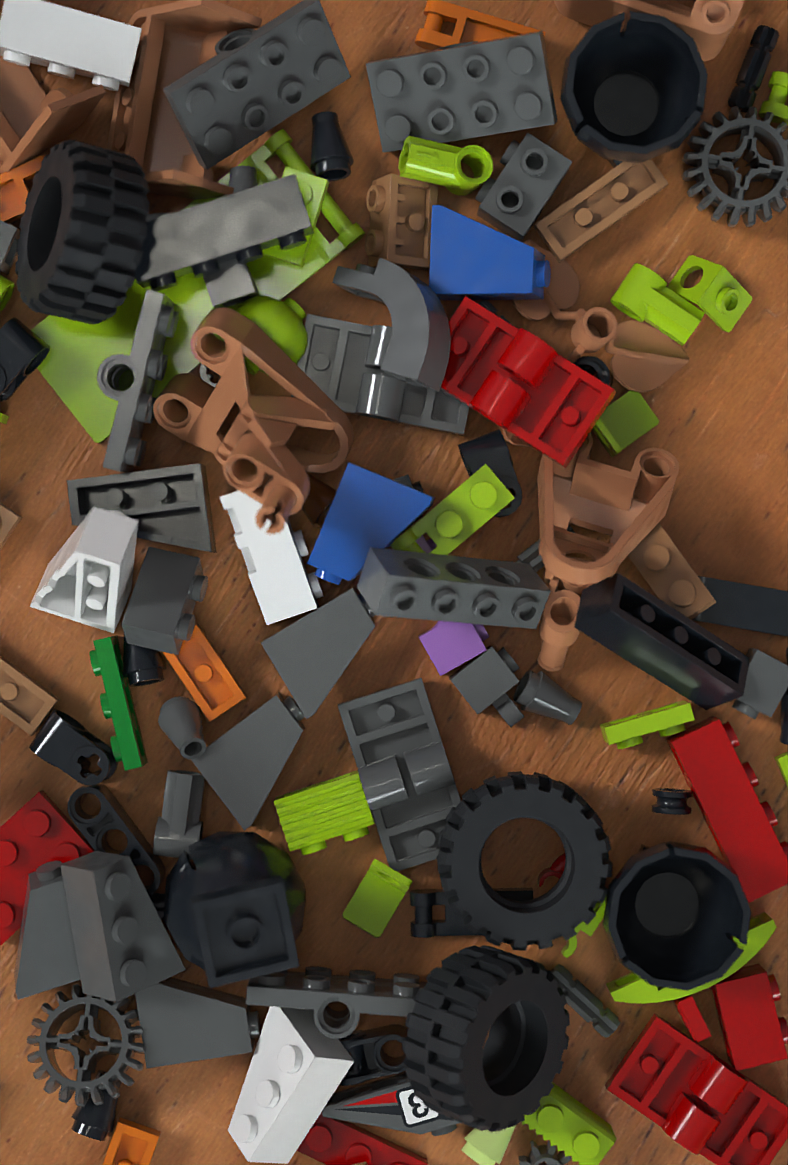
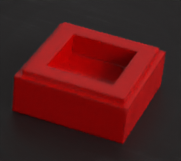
(692, 1018)

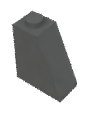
(320, 647)
(251, 756)
(46, 939)
(193, 1023)

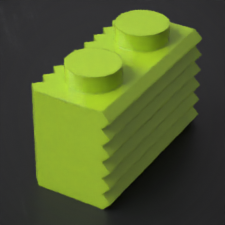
(324, 812)
(571, 1127)

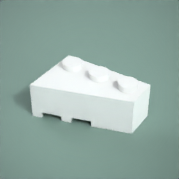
(68, 42)
(273, 562)
(91, 571)
(286, 1085)

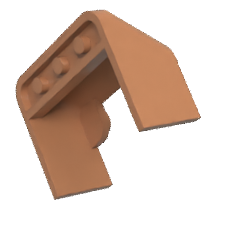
(706, 22)
(35, 120)
(143, 124)

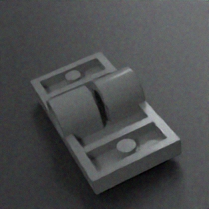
(257, 81)
(463, 91)
(148, 365)
(346, 366)
(402, 770)
(318, 988)

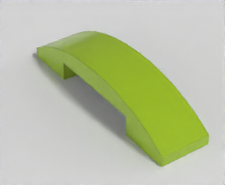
(634, 990)

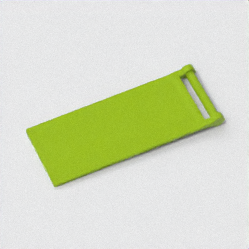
(81, 347)

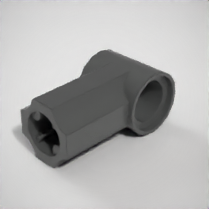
(181, 814)

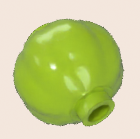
(280, 322)

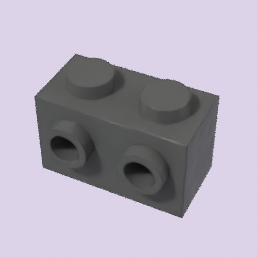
(523, 186)
(164, 601)

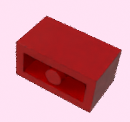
(749, 1018)

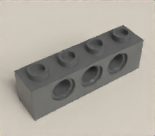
(452, 588)

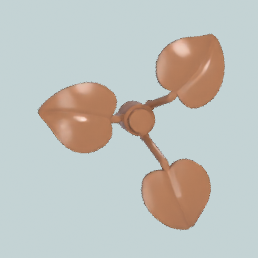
(641, 352)

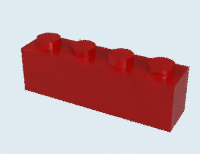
(730, 805)

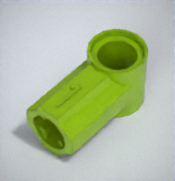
(441, 164)
(646, 298)

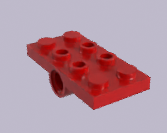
(522, 383)
(699, 1098)

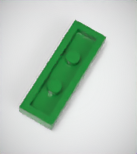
(118, 703)

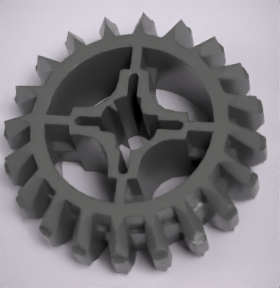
(722, 165)
(85, 1064)

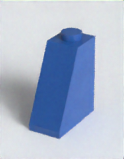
(482, 262)
(363, 514)

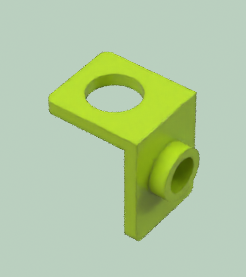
(716, 292)
(624, 422)
(376, 898)

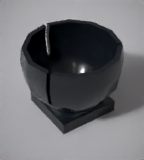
(634, 87)
(237, 908)
(676, 915)

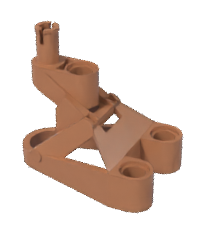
(257, 459)
(600, 500)

